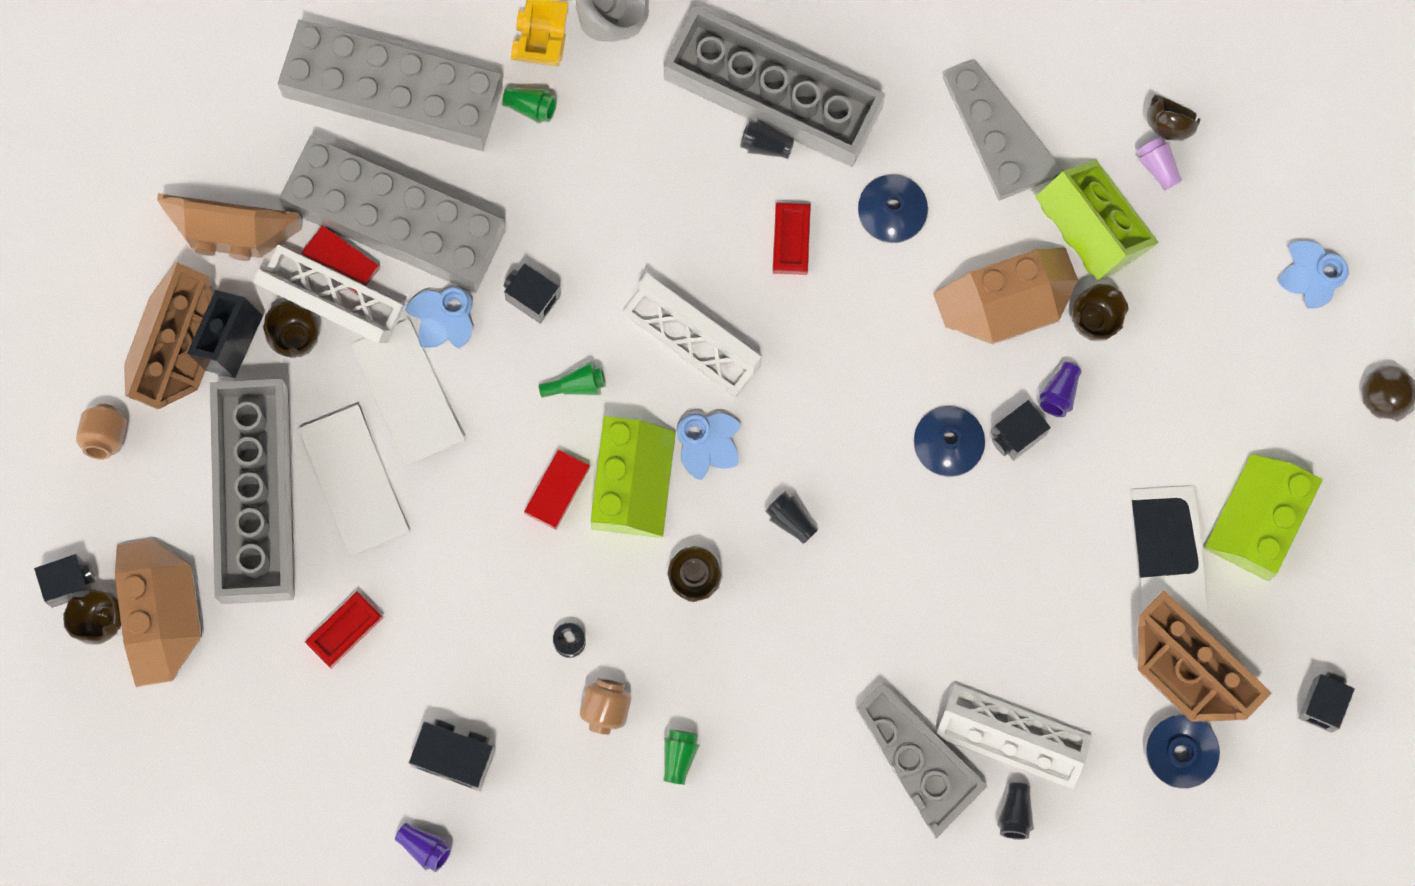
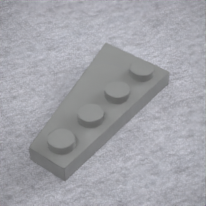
(1001, 138)
(925, 766)

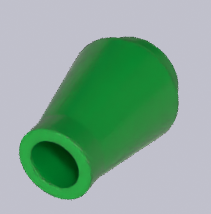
(532, 103)
(679, 754)

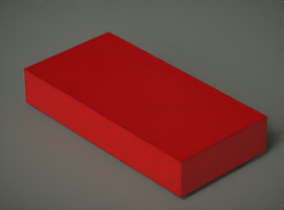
(791, 238)
(340, 256)
(557, 489)
(343, 630)

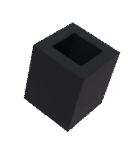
(531, 292)
(1019, 431)
(64, 580)
(1327, 702)

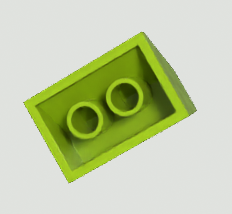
(1096, 219)
(632, 477)
(1263, 515)

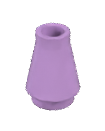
(1160, 162)

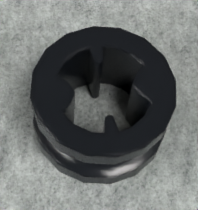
(562, 648)

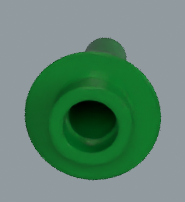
(581, 381)

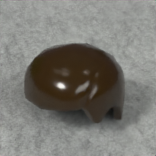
(1171, 119)
(1099, 312)
(290, 329)
(1389, 393)
(695, 573)
(92, 617)

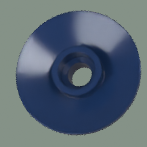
(890, 224)
(946, 458)
(1196, 739)

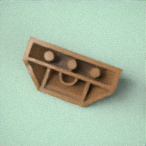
(229, 227)
(1009, 296)
(158, 361)
(155, 610)
(1193, 666)

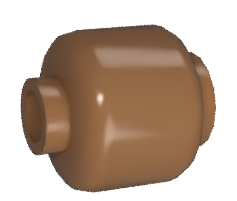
(101, 431)
(605, 706)

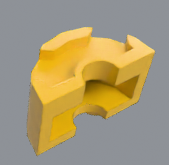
(542, 32)

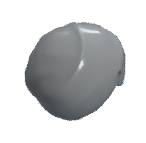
(612, 18)

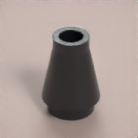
(764, 140)
(791, 517)
(1016, 814)

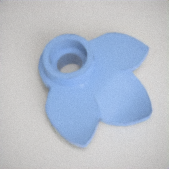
(1308, 273)
(438, 320)
(713, 445)

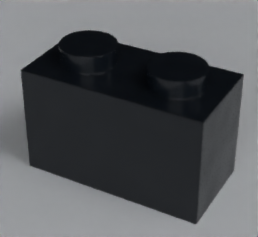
(225, 334)
(452, 755)

